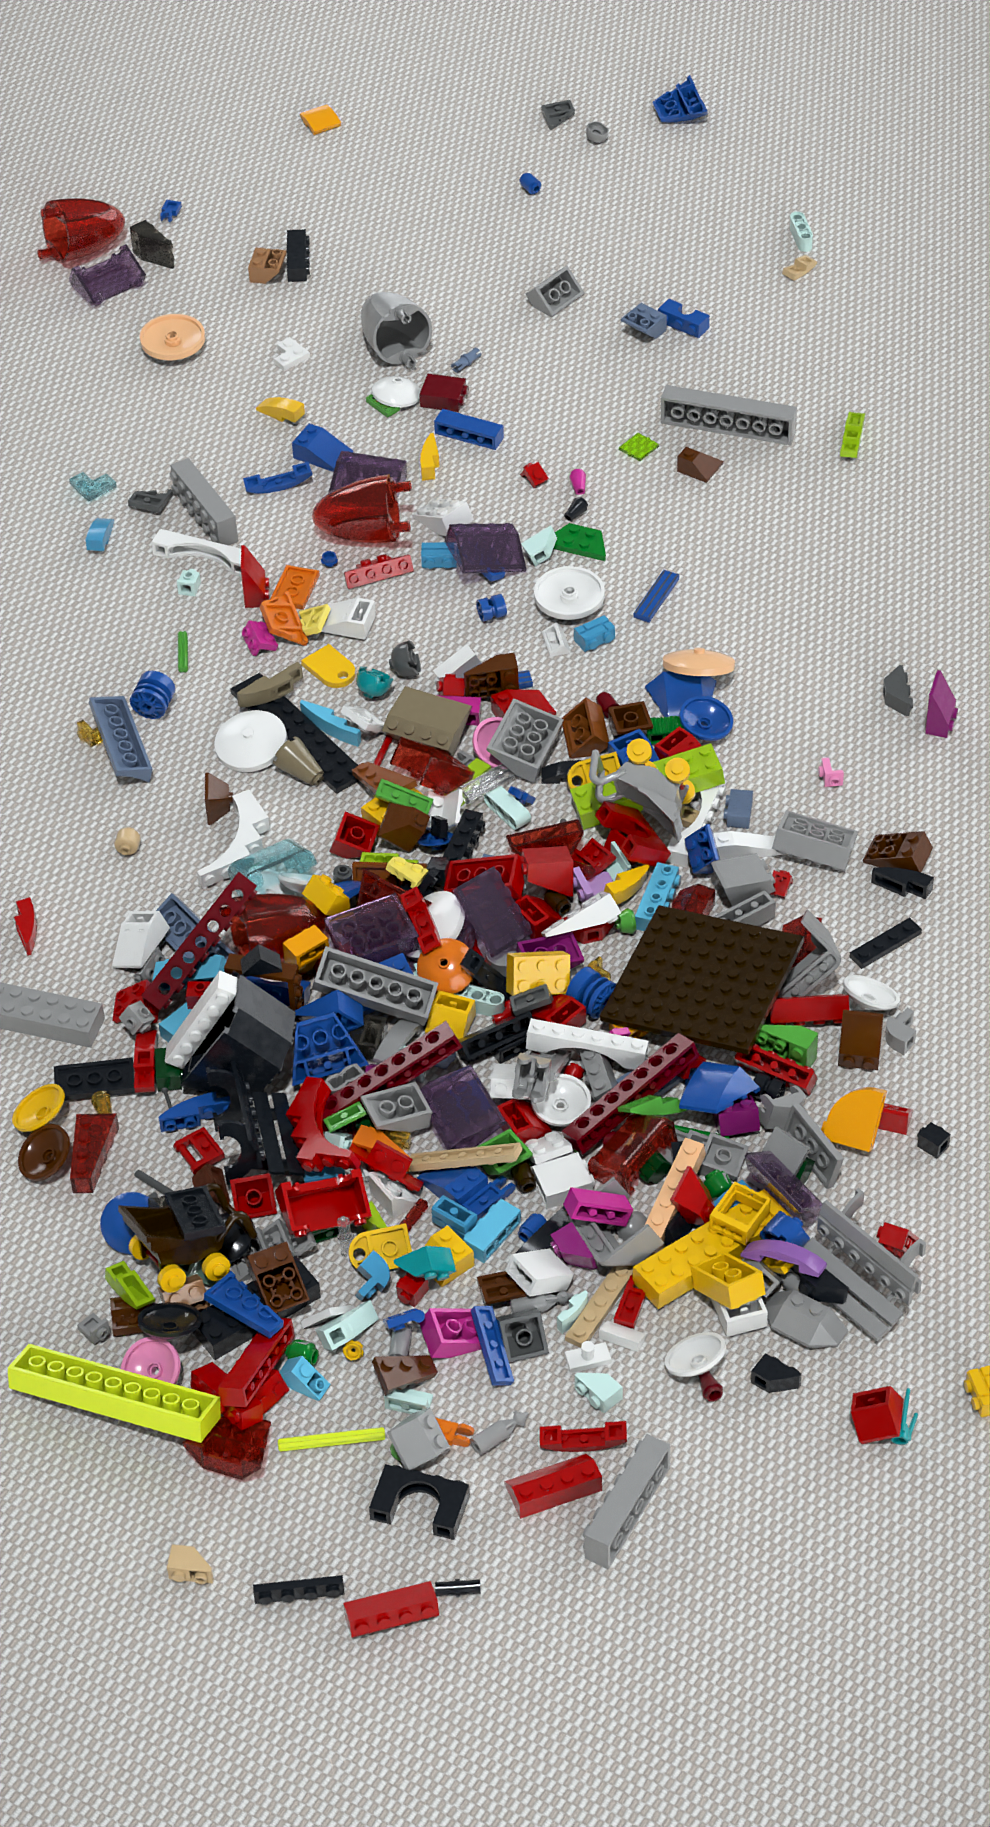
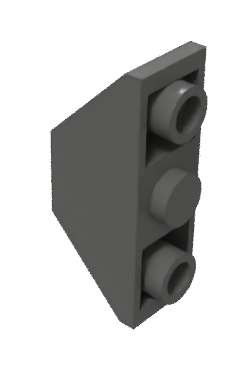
(897, 692)

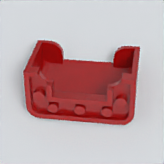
(321, 1202)

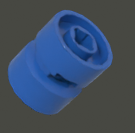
(491, 607)

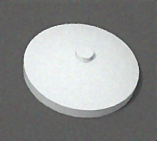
(569, 593)
(250, 740)
(447, 917)

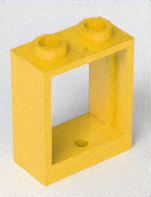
(735, 1229)

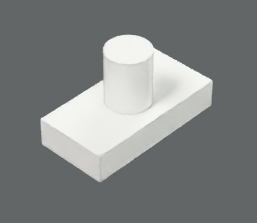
(587, 1357)

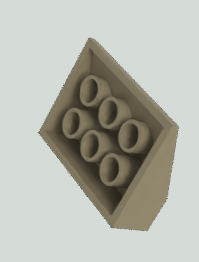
(427, 719)

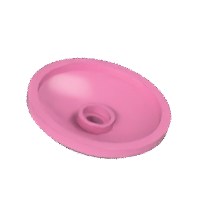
(482, 738)
(150, 1354)

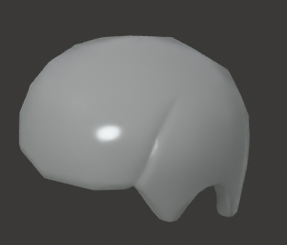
(596, 132)
(636, 1222)

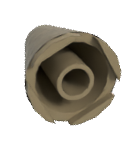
(297, 760)

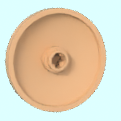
(172, 337)
(698, 662)

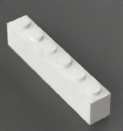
(201, 1019)

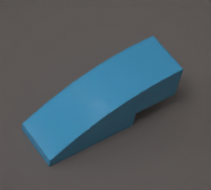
(99, 534)

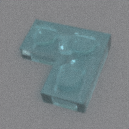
(92, 489)

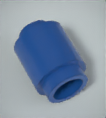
(530, 183)
(530, 1226)

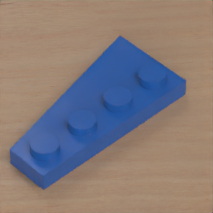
(241, 1304)

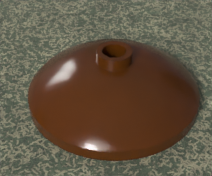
(44, 1152)

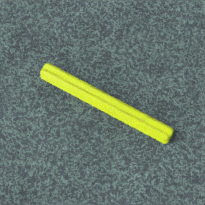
(331, 1439)

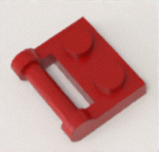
(203, 1145)

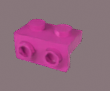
(258, 637)

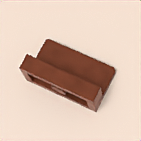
(211, 1174)

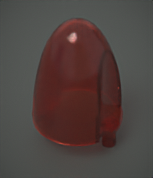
(78, 227)
(363, 511)
(272, 921)

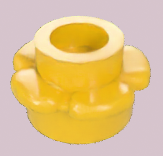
(349, 1354)

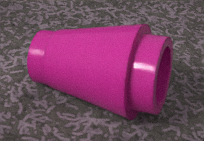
(578, 481)

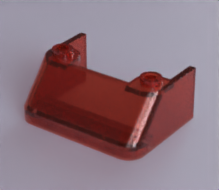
(436, 767)

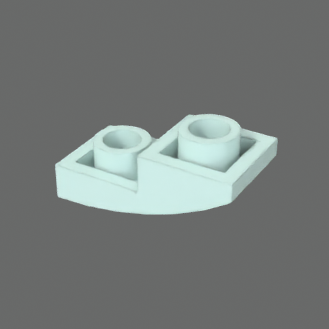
(568, 1317)

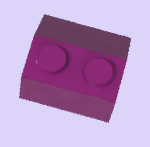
(571, 1247)

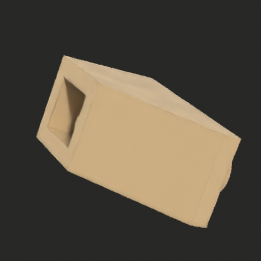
(188, 1565)

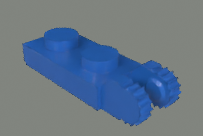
(488, 1196)

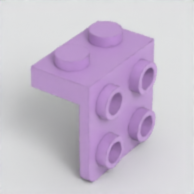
(588, 888)

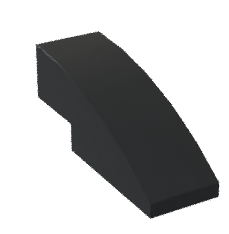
(903, 881)

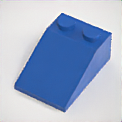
(318, 447)
(456, 1183)

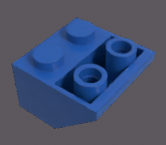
(702, 850)

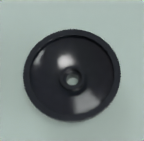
(236, 1241)
(169, 1320)

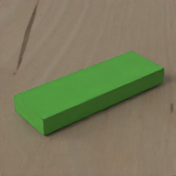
(397, 794)

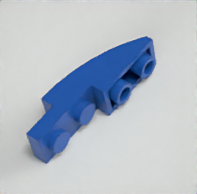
(191, 1111)

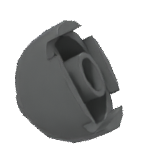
(404, 660)

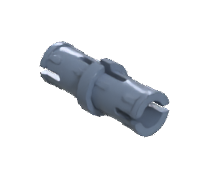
(466, 360)

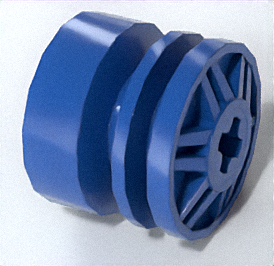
(152, 694)
(591, 990)

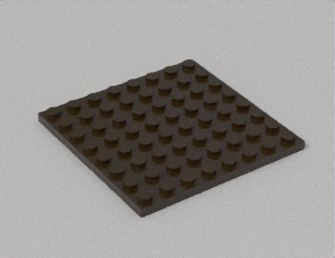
(702, 979)

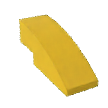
(282, 408)
(429, 458)
(627, 883)

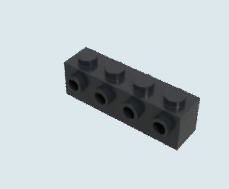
(465, 836)
(494, 1036)

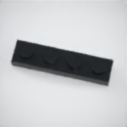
(885, 943)
(298, 1589)

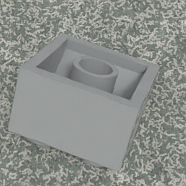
(418, 1439)

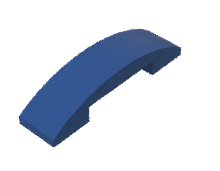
(278, 482)

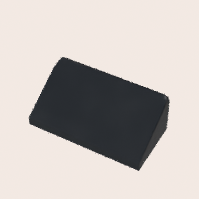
(510, 1050)
(676, 1229)

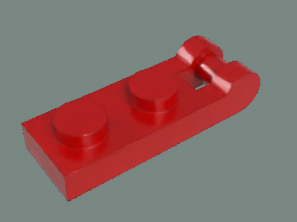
(630, 1305)

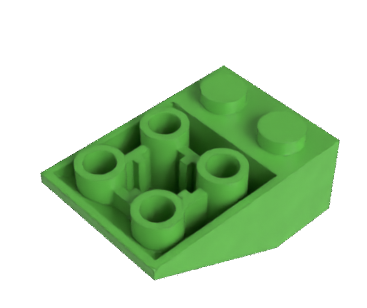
(790, 1042)

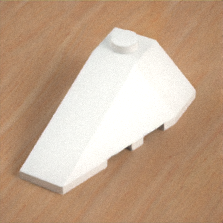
(737, 844)
(594, 911)

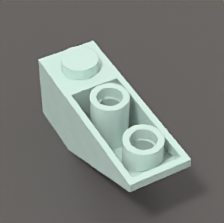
(347, 1326)

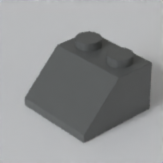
(523, 1334)

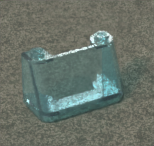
(286, 851)

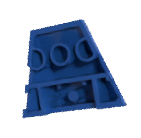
(680, 104)
(672, 689)
(323, 1048)
(715, 1087)

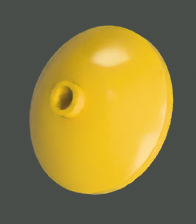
(38, 1108)

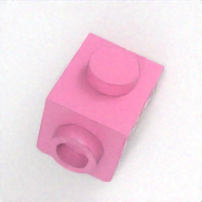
(830, 777)

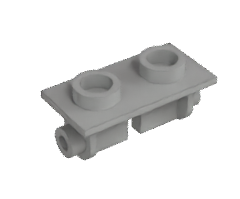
(147, 970)

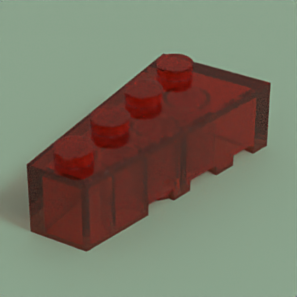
(92, 1141)

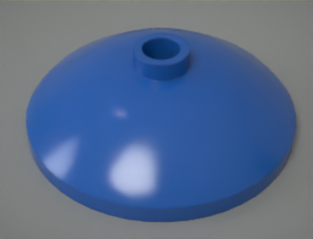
(706, 718)
(112, 1225)

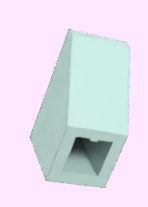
(540, 545)
(339, 1139)
(599, 1389)

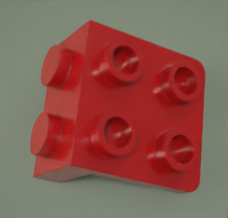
(130, 996)
(271, 1390)

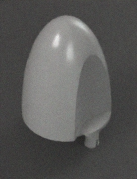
(395, 327)

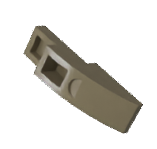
(270, 689)

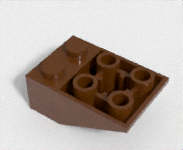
(492, 676)
(899, 850)
(277, 1277)

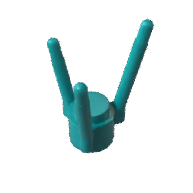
(905, 1432)

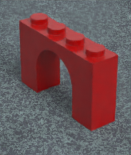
(642, 841)

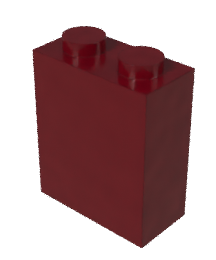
(443, 392)

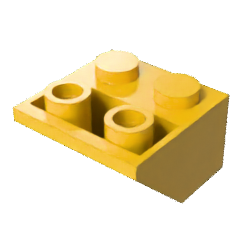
(454, 1009)

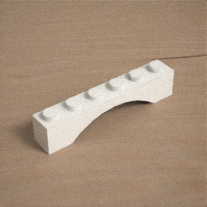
(173, 544)
(709, 801)
(548, 1036)

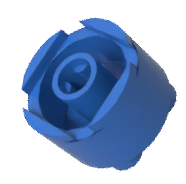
(785, 1229)

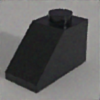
(824, 1288)

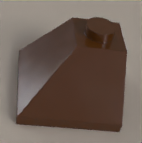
(697, 464)
(629, 718)
(216, 798)
(403, 826)

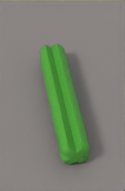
(182, 651)

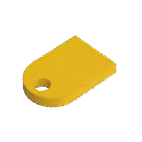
(329, 666)
(581, 768)
(387, 1242)

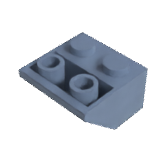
(646, 320)

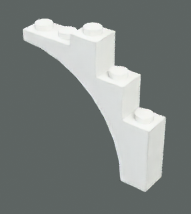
(247, 841)

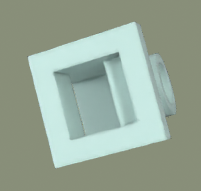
(189, 578)

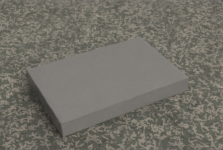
(787, 1150)

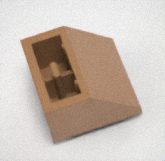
(265, 264)
(191, 1293)

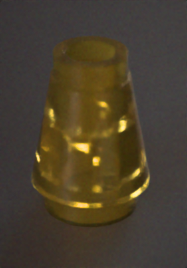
(101, 1102)

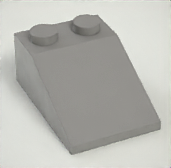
(398, 1108)

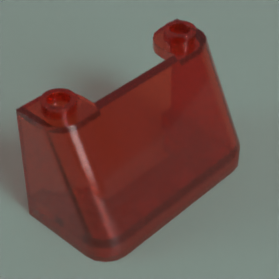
(631, 1149)

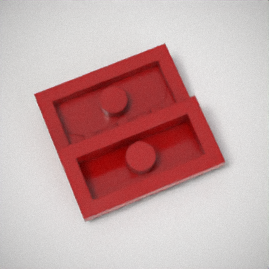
(594, 855)

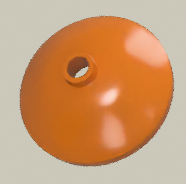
(451, 977)

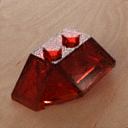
(555, 835)

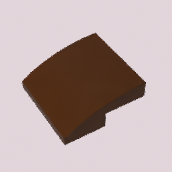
(499, 1288)
(124, 1317)

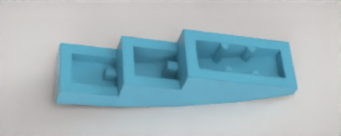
(331, 724)

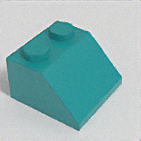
(428, 1263)

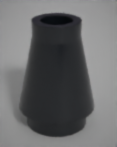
(577, 507)

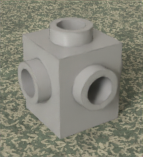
(137, 1018)

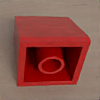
(549, 868)

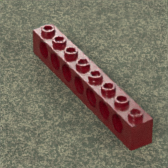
(152, 992)
(397, 1069)
(641, 1082)

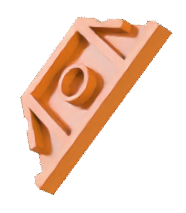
(283, 618)

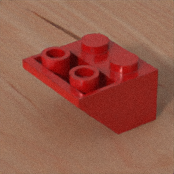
(537, 913)
(523, 1120)
(877, 1414)

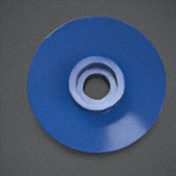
(433, 841)

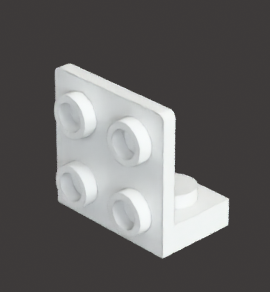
(446, 807)

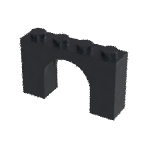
(400, 1482)

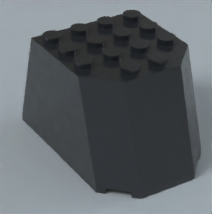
(253, 1032)

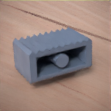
(739, 808)

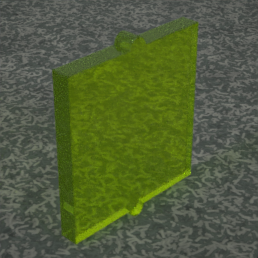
(638, 446)

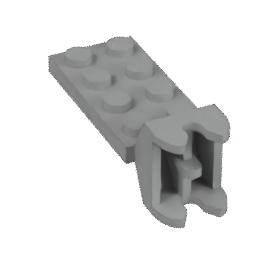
(536, 1070)
(790, 1116)

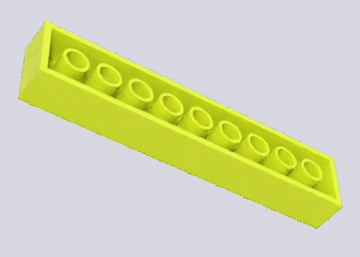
(114, 1392)

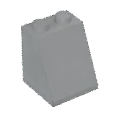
(743, 877)

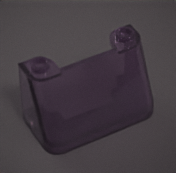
(108, 277)

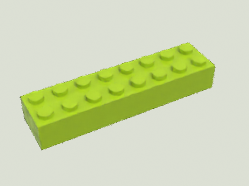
(704, 774)

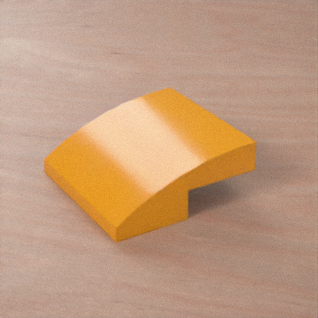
(320, 119)

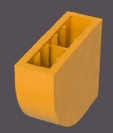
(856, 1118)

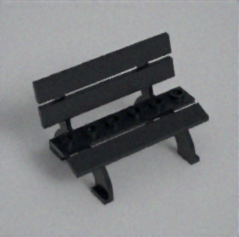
(239, 1108)

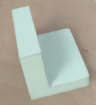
(620, 864)
(408, 1400)

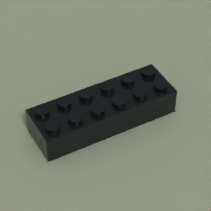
(224, 1333)

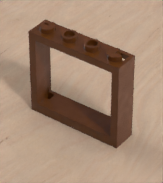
(289, 974)

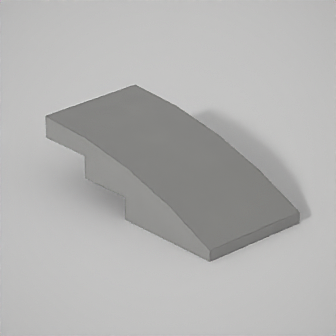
(720, 1153)
(270, 1236)

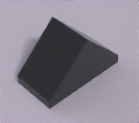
(260, 961)

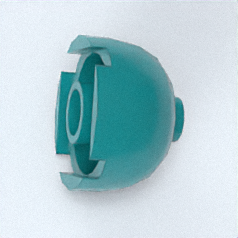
(373, 682)

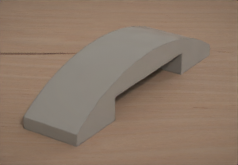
(397, 1039)

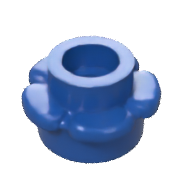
(329, 558)

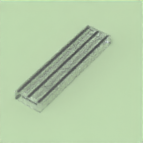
(486, 782)

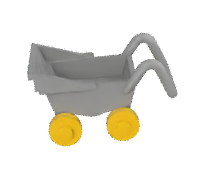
(646, 785)

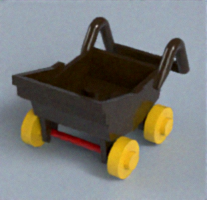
(163, 1243)

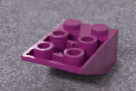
(738, 1118)

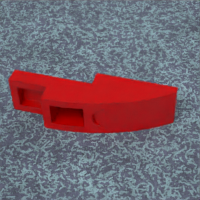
(145, 1061)

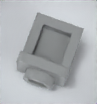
(94, 1328)

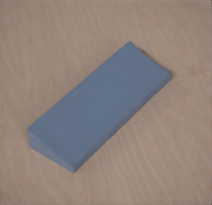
(121, 737)
(182, 922)

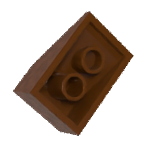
(860, 1040)

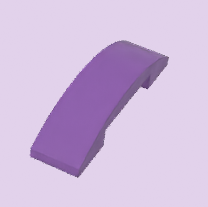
(808, 1261)

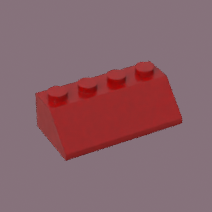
(507, 865)
(554, 1485)

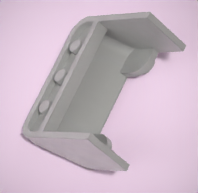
(816, 965)
(604, 1245)

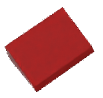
(895, 1119)
(254, 1195)

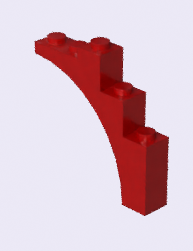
(307, 1118)

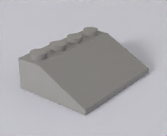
(525, 739)
(814, 840)

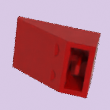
(676, 743)
(562, 1010)

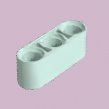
(801, 231)
(507, 808)
(486, 1001)

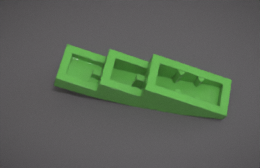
(653, 1106)

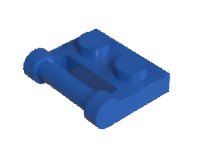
(398, 1321)

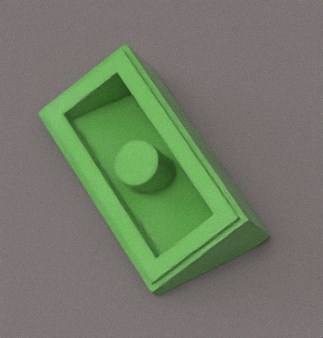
(344, 1117)

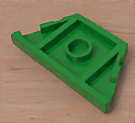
(581, 541)

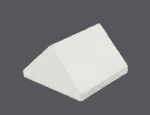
(391, 1194)

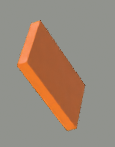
(298, 582)

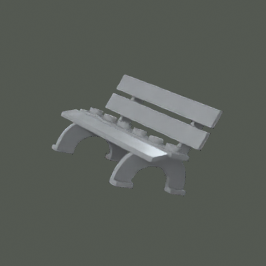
(876, 1262)

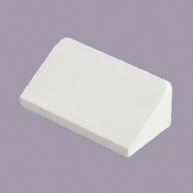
(556, 640)
(622, 1335)

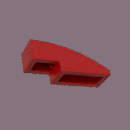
(26, 924)

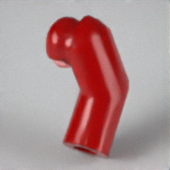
(506, 1013)

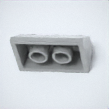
(555, 292)

